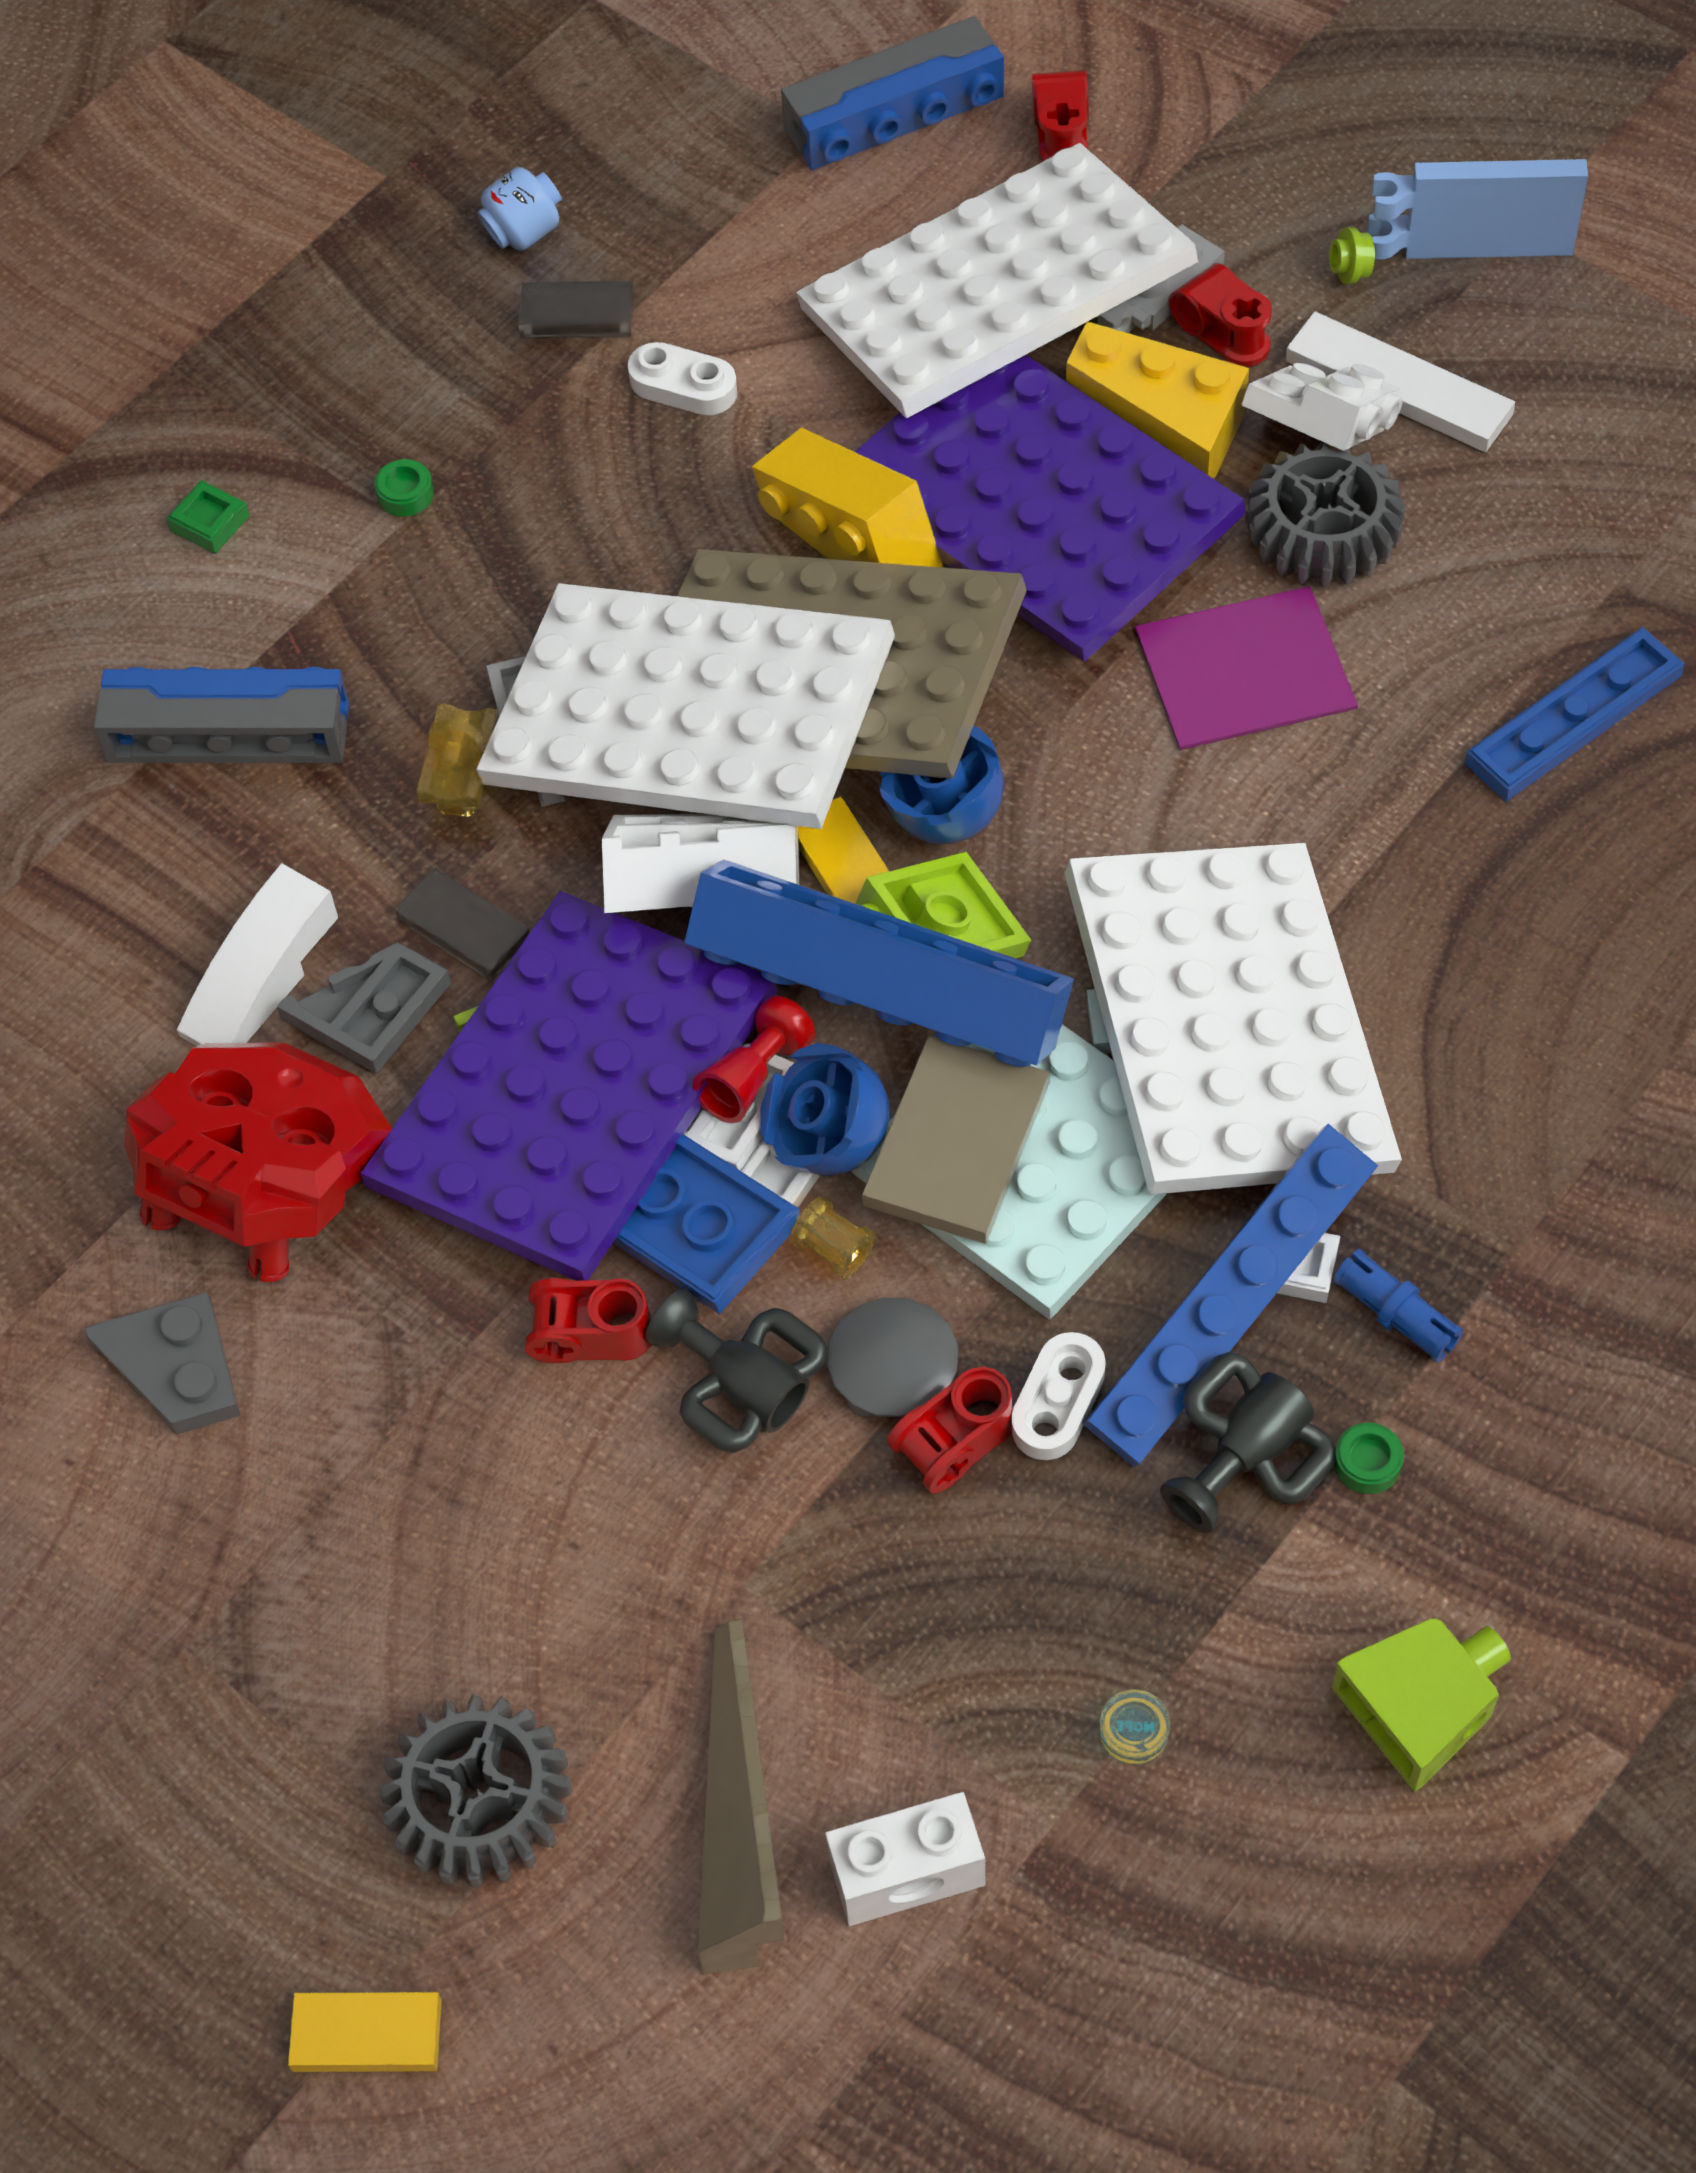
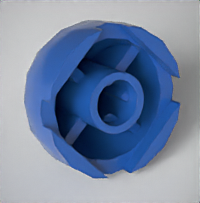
(944, 807)
(825, 1111)

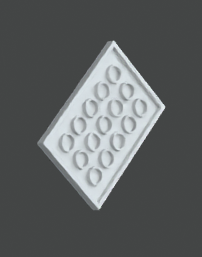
(995, 278)
(688, 704)
(1226, 1013)

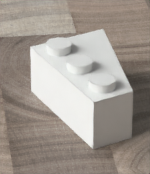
(659, 857)

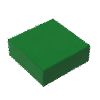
(208, 516)

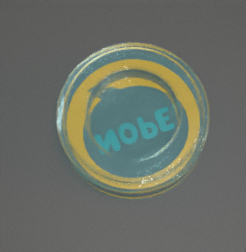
(1134, 1726)

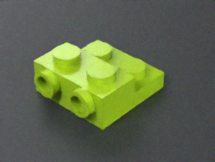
(950, 899)

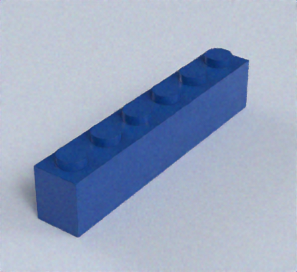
(878, 963)

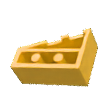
(1163, 391)
(845, 503)

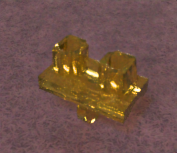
(452, 757)

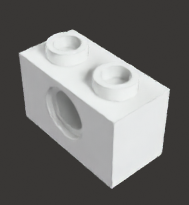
(906, 1858)

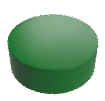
(404, 487)
(1368, 1458)

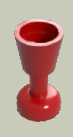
(742, 1072)

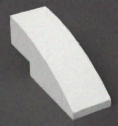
(259, 960)

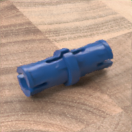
(1398, 1305)

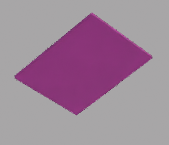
(1245, 668)

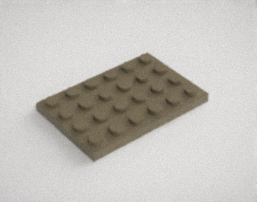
(943, 651)

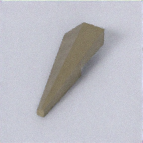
(738, 1868)

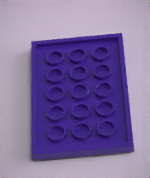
(1057, 490)
(568, 1086)

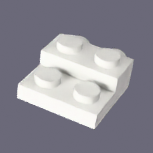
(1331, 408)

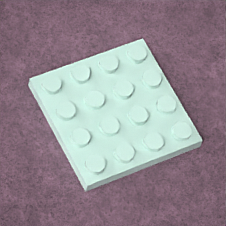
(1073, 1186)

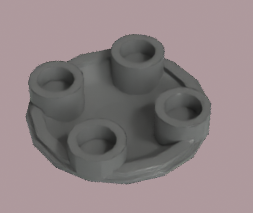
(891, 1357)

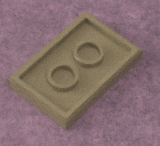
(956, 1140)

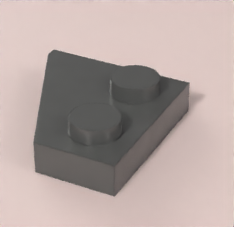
(370, 1005)
(172, 1361)

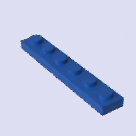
(1230, 1293)

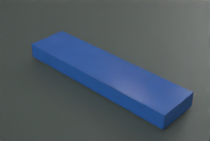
(1574, 714)

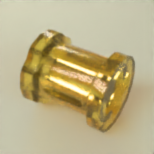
(832, 1237)

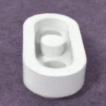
(677, 378)
(1056, 1400)

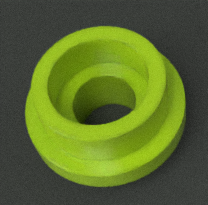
(1352, 255)

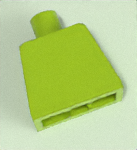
(1422, 1693)

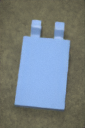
(1479, 209)

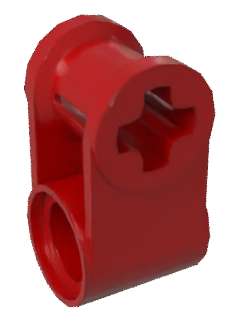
(1060, 110)
(1224, 315)
(582, 1320)
(946, 1437)

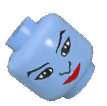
(520, 208)

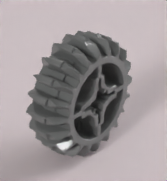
(1324, 501)
(427, 1771)

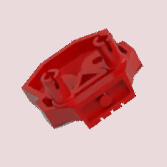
(251, 1146)

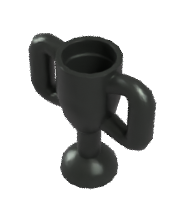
(746, 1374)
(1252, 1435)

